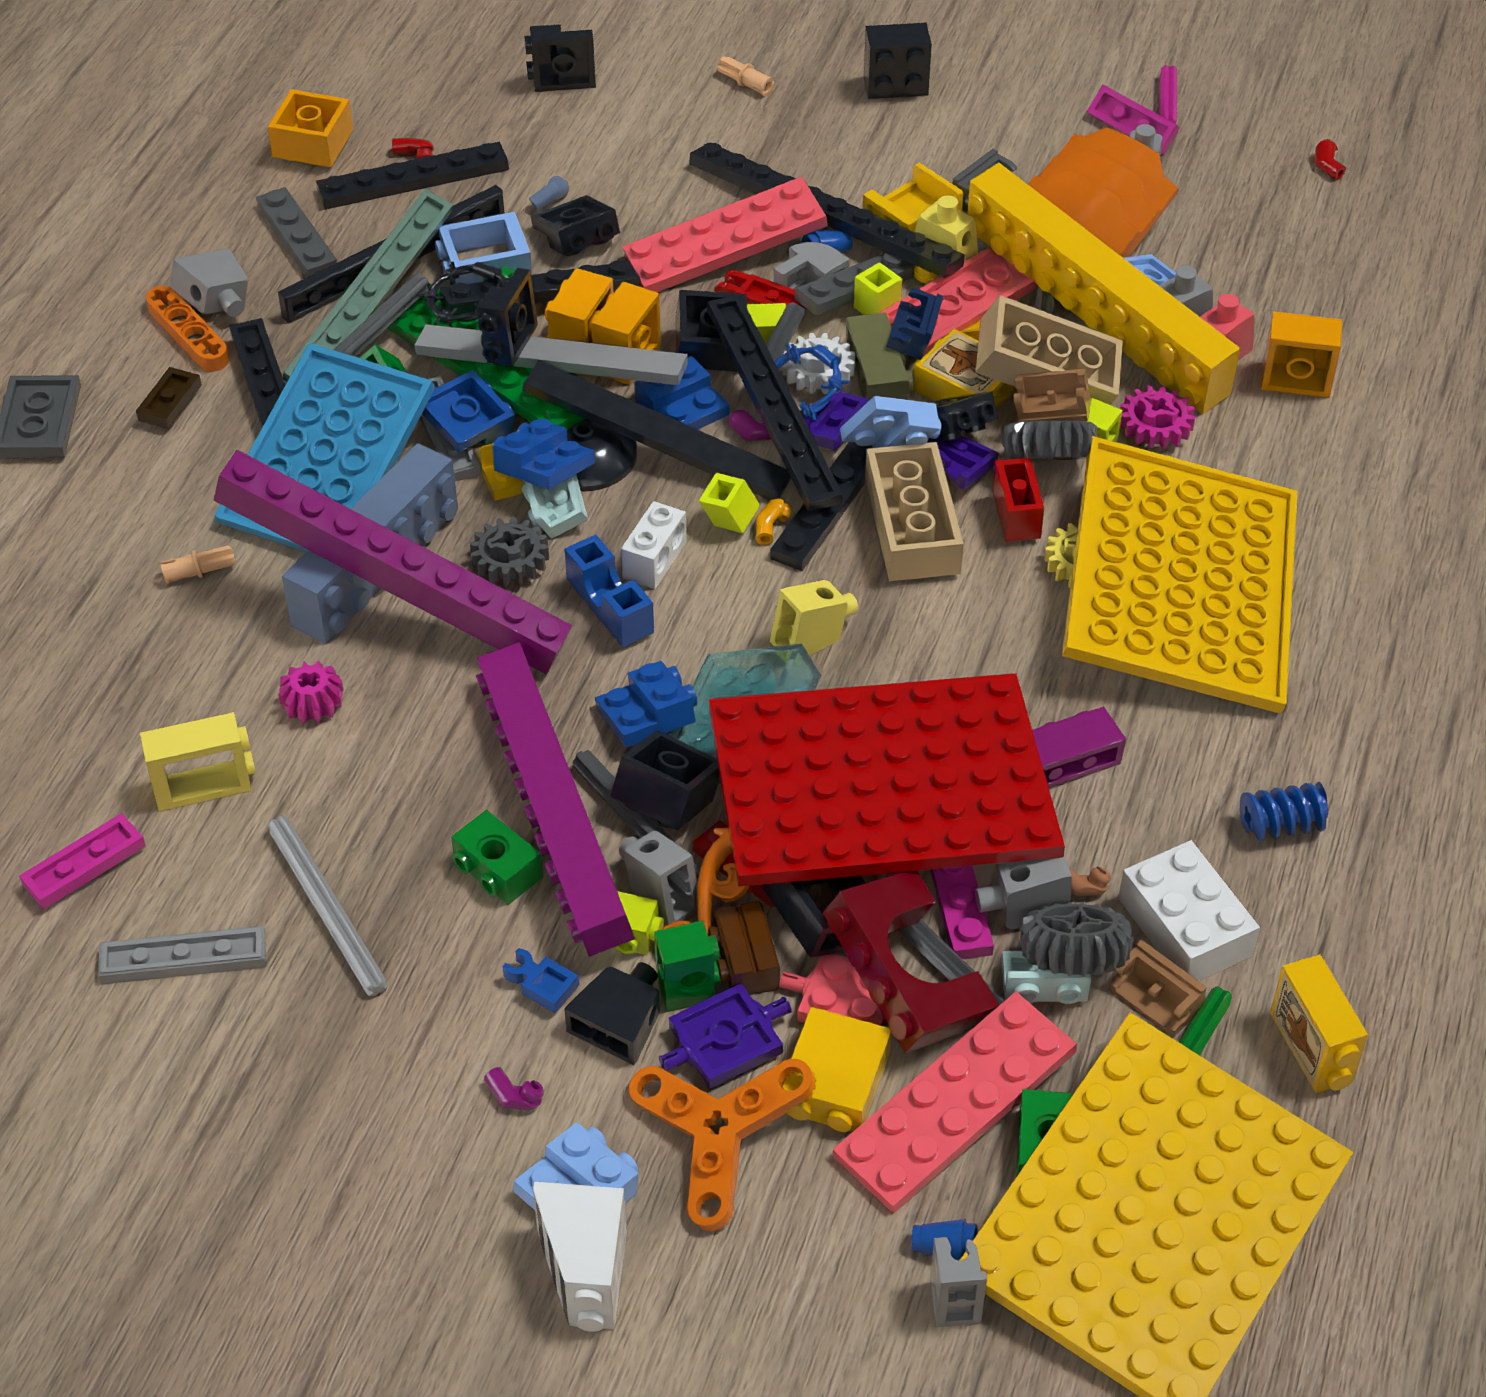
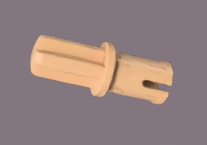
(746, 75)
(197, 563)

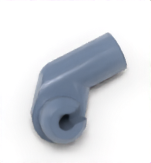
(556, 189)

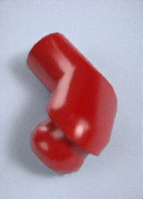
(412, 146)
(1325, 159)

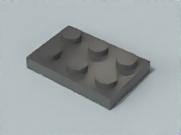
(38, 415)

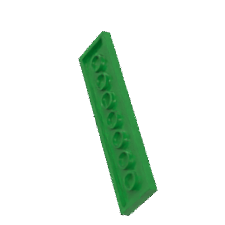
(504, 380)

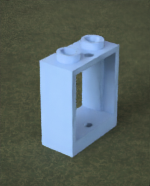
(482, 233)

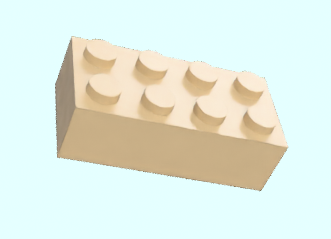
(1028, 340)
(913, 511)

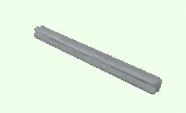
(328, 906)

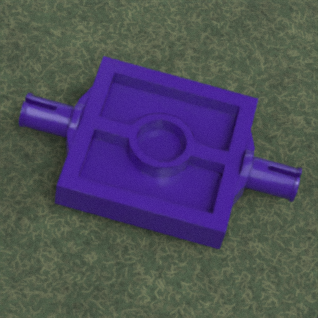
(725, 1035)

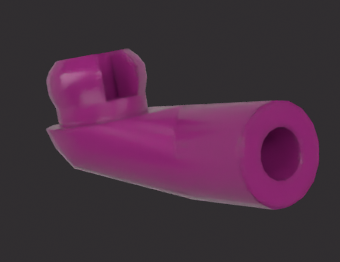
(748, 427)
(511, 1096)

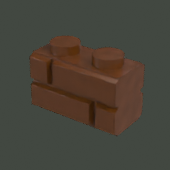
(746, 948)

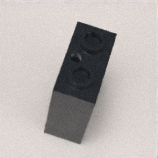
(804, 916)

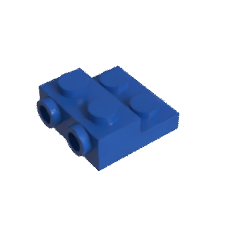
(690, 402)
(469, 412)
(540, 454)
(648, 703)

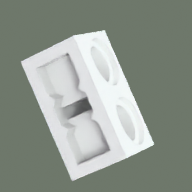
(654, 545)

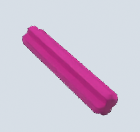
(1168, 93)

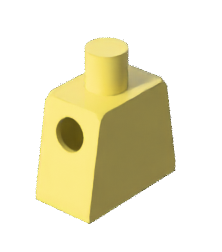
(949, 226)
(811, 615)

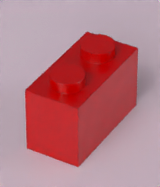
(1018, 499)

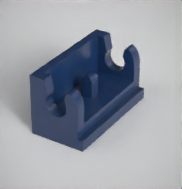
(915, 324)

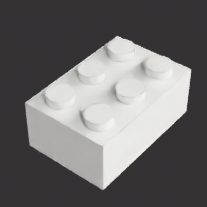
(1188, 911)

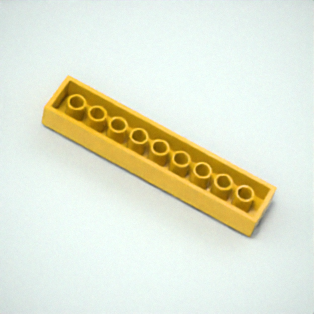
(1103, 288)

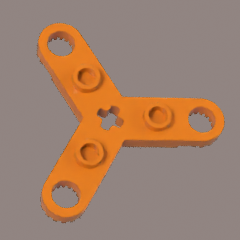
(744, 1111)

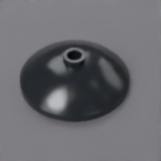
(613, 455)

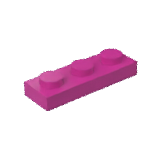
(1127, 115)
(82, 861)
(964, 924)

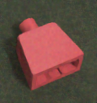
(1233, 322)

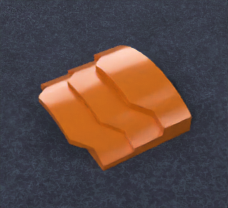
(1108, 187)

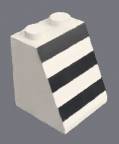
(584, 1247)

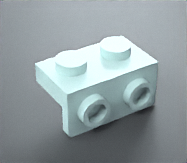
(556, 508)
(1041, 985)

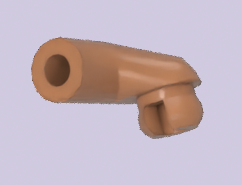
(1092, 884)

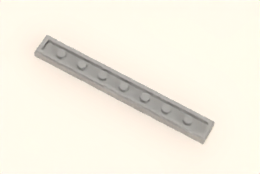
(562, 354)

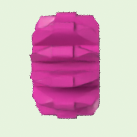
(311, 692)

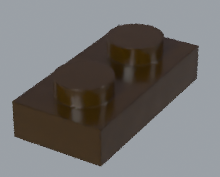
(168, 398)

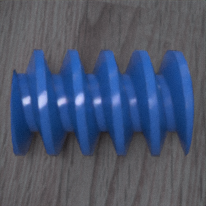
(1284, 809)

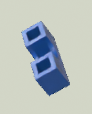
(619, 606)

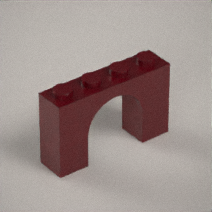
(913, 1008)

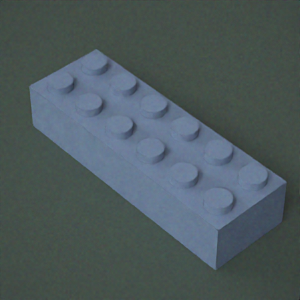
(409, 500)

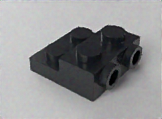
(560, 58)
(577, 225)
(507, 319)
(965, 413)

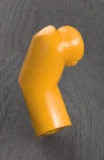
(764, 521)

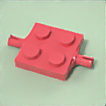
(833, 988)

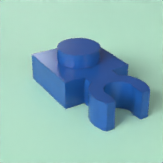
(543, 983)

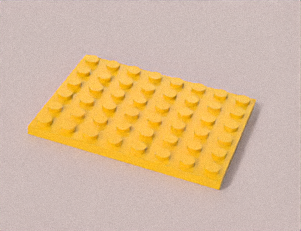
(1183, 575)
(1156, 1215)

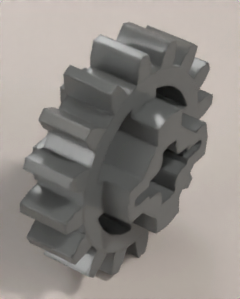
(509, 551)

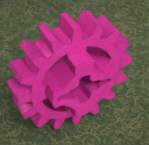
(1157, 417)

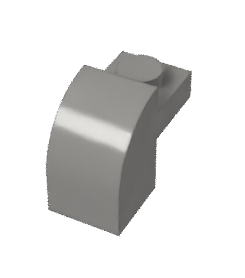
(809, 263)

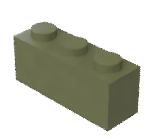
(877, 367)

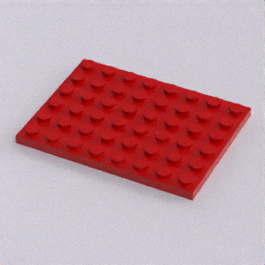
(882, 779)

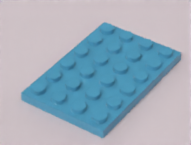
(336, 428)

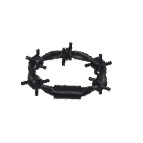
(431, 295)

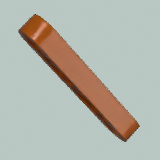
(192, 325)

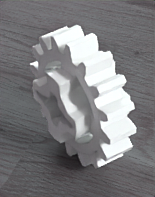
(813, 372)

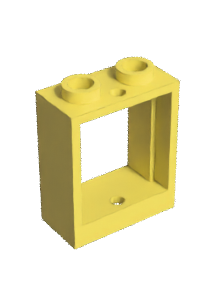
(193, 741)

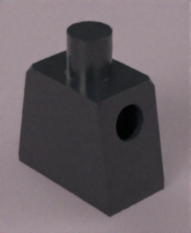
(616, 1011)

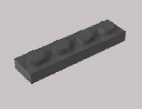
(295, 231)
(838, 287)

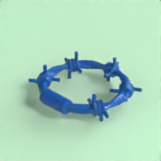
(828, 359)

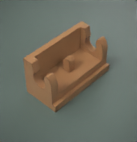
(1053, 396)
(1158, 989)

